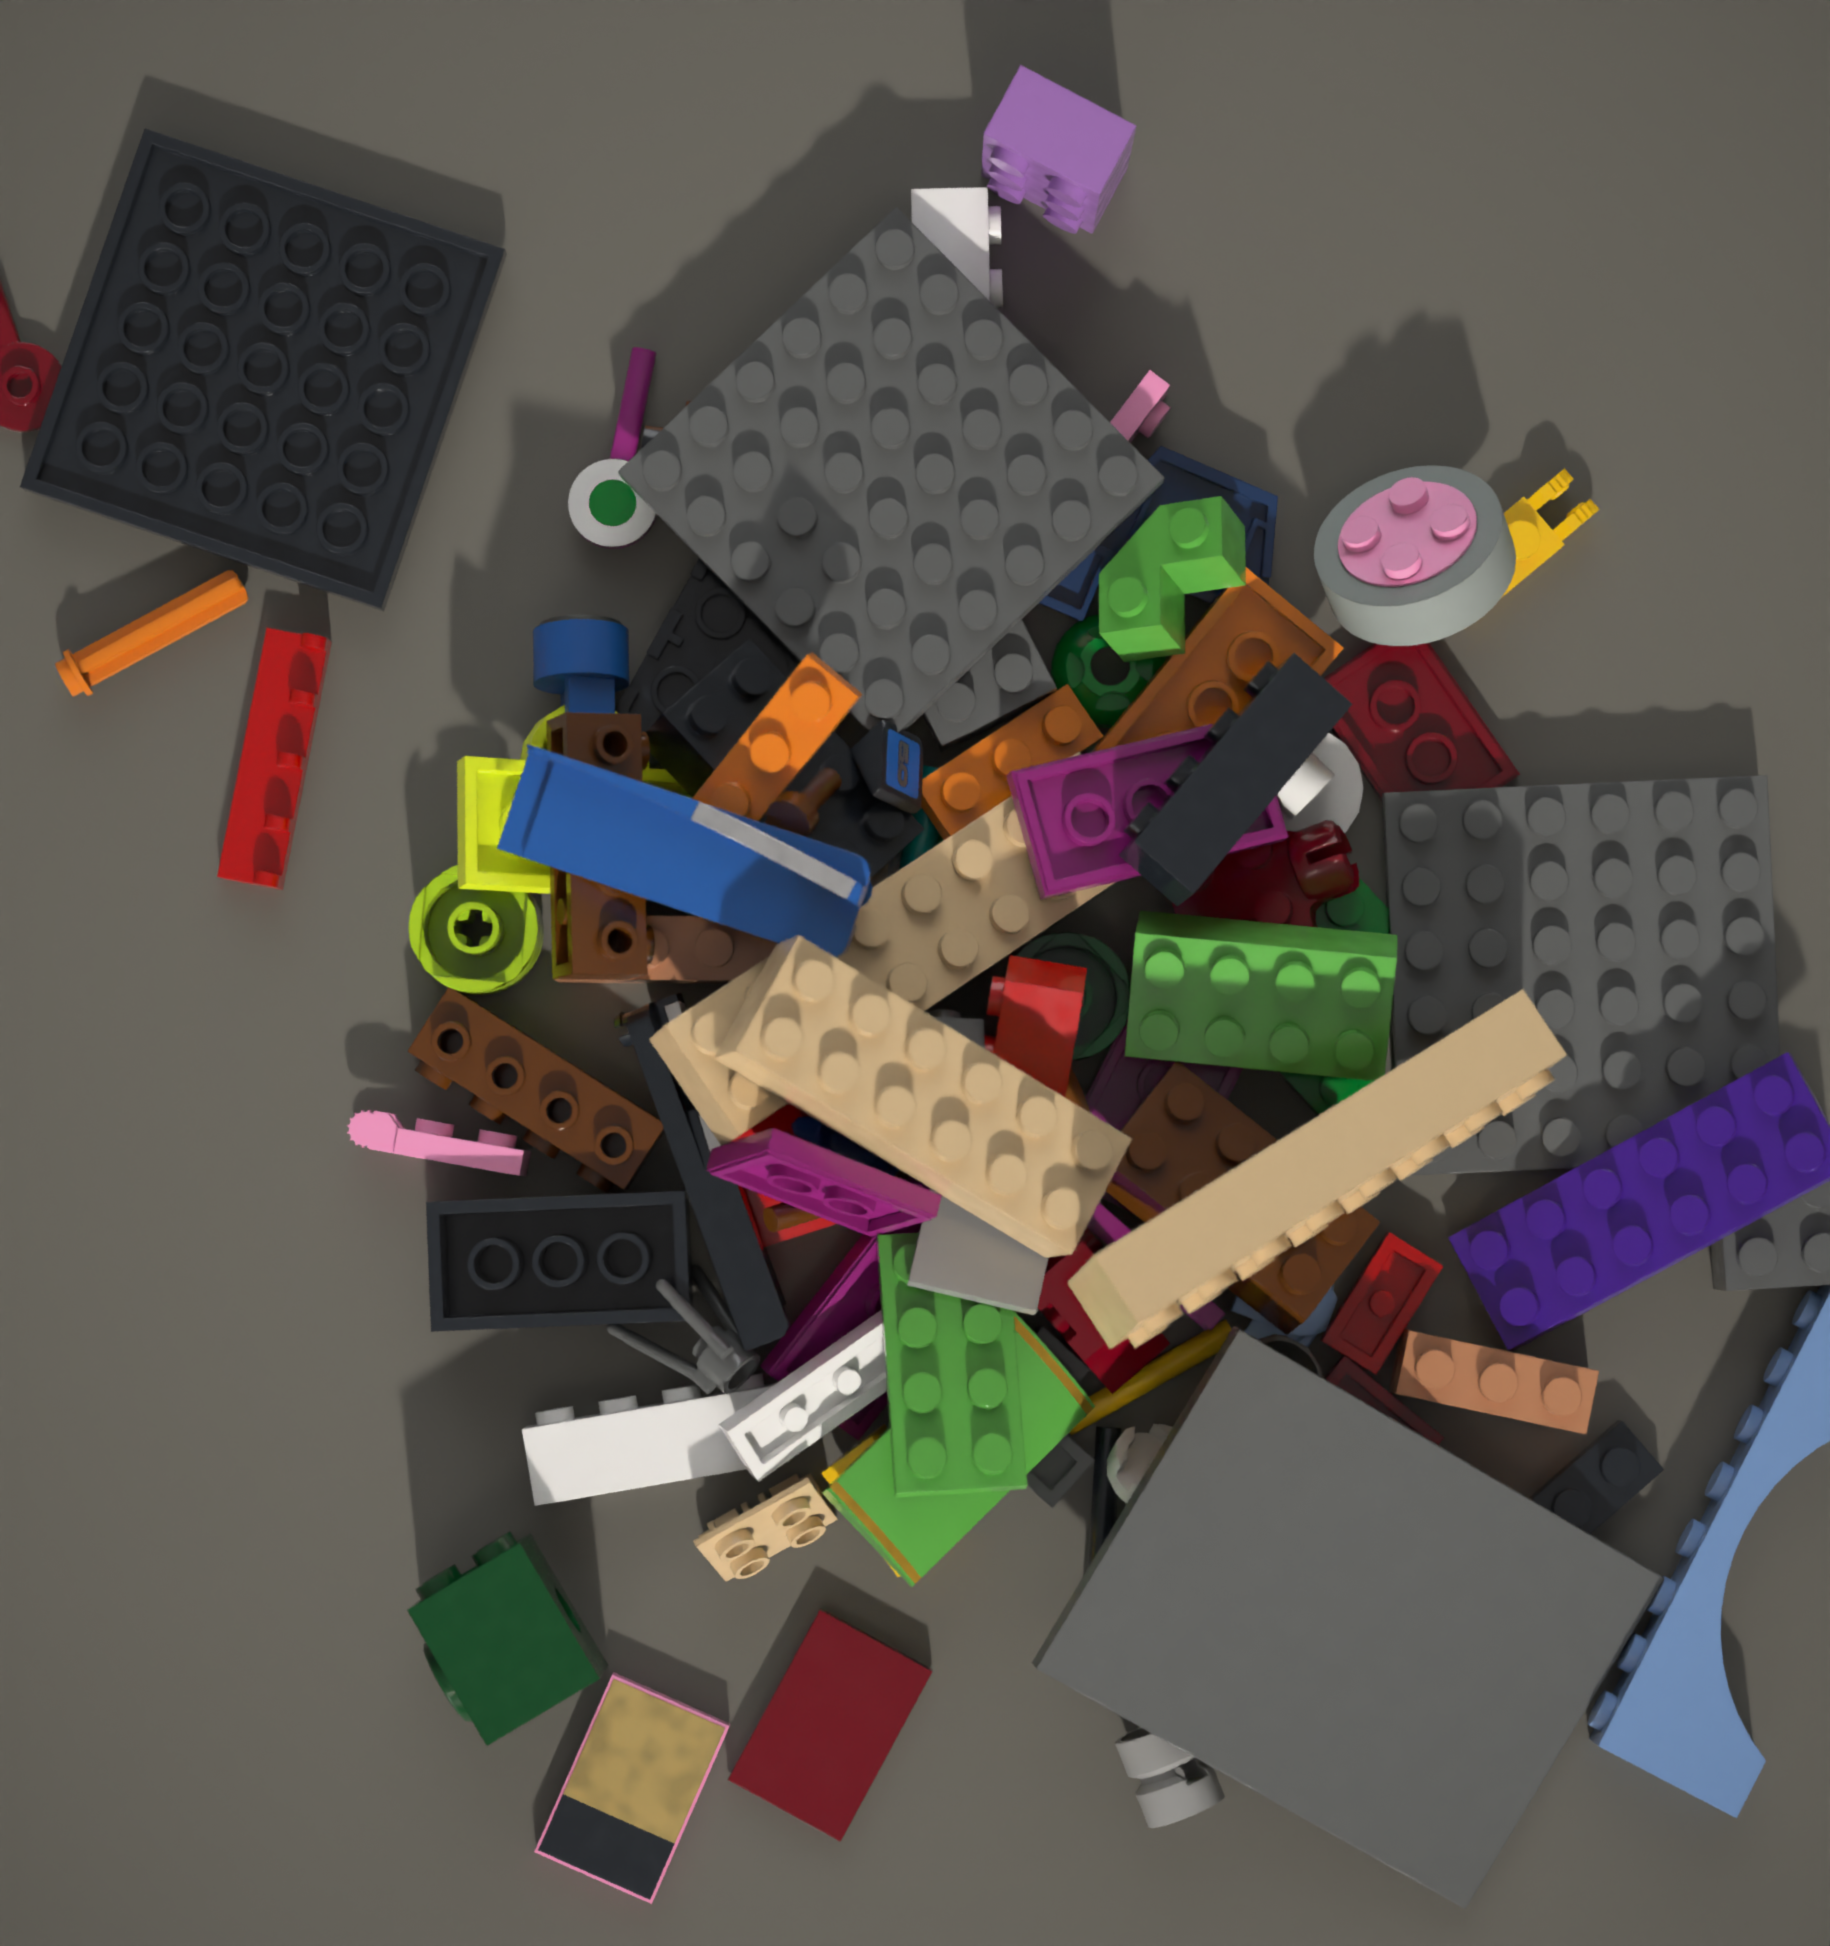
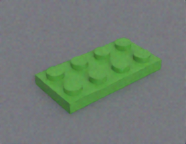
(948, 1385)

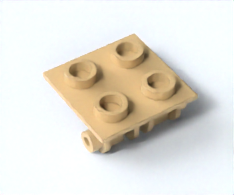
(745, 1542)

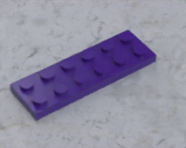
(1648, 1202)

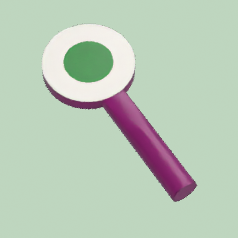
(600, 501)

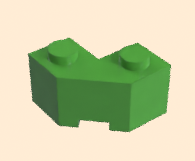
(1172, 554)

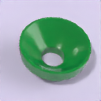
(1073, 667)

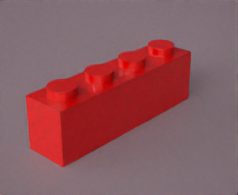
(1037, 1018)

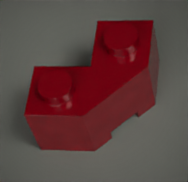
(1070, 1319)

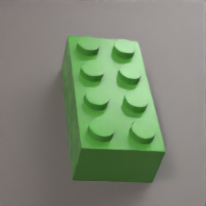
(1261, 995)

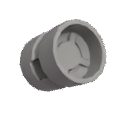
(1170, 1779)

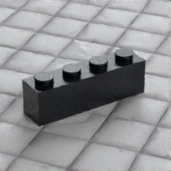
(1234, 779)

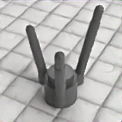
(719, 1352)

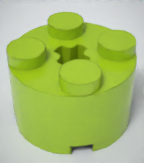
(450, 955)

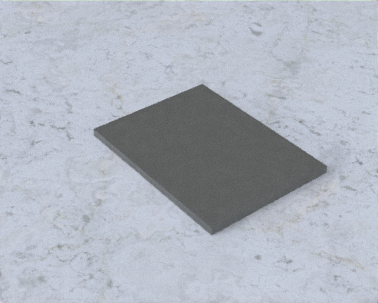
(1347, 1618)

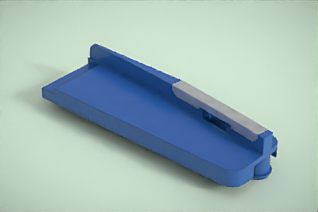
(685, 853)

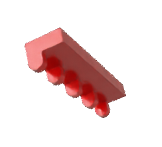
(274, 758)

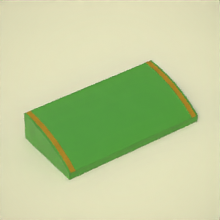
(921, 1529)

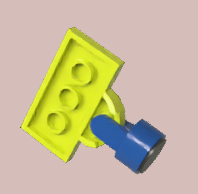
(583, 663)

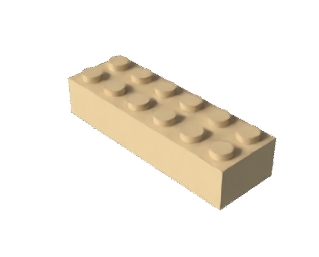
(923, 1097)

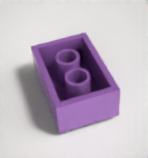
(1055, 151)

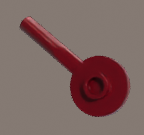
(26, 376)

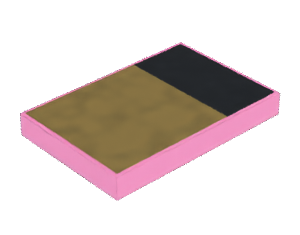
(632, 1788)

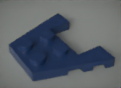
(1183, 481)

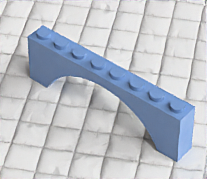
(1674, 1695)

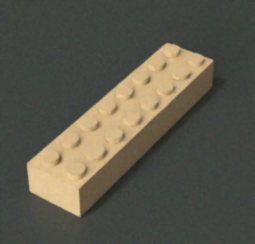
(915, 936)
(1307, 1175)

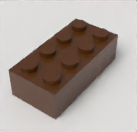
(1192, 1136)

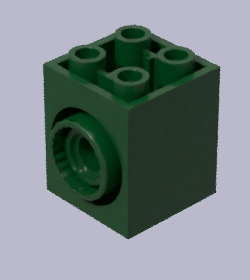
(504, 1637)

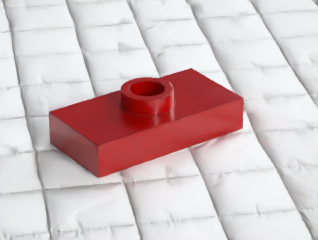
(1381, 1303)

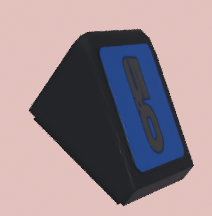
(892, 765)

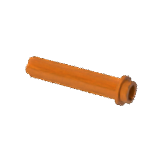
(151, 632)

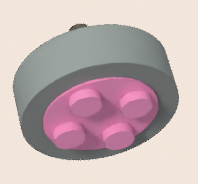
(1415, 555)

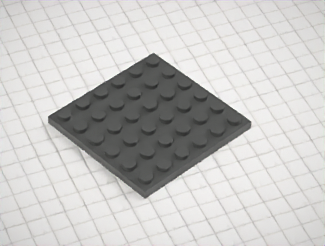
(891, 474)
(1624, 920)

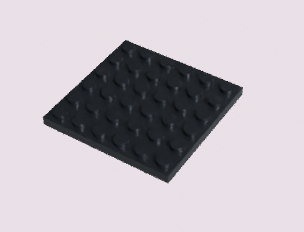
(264, 369)

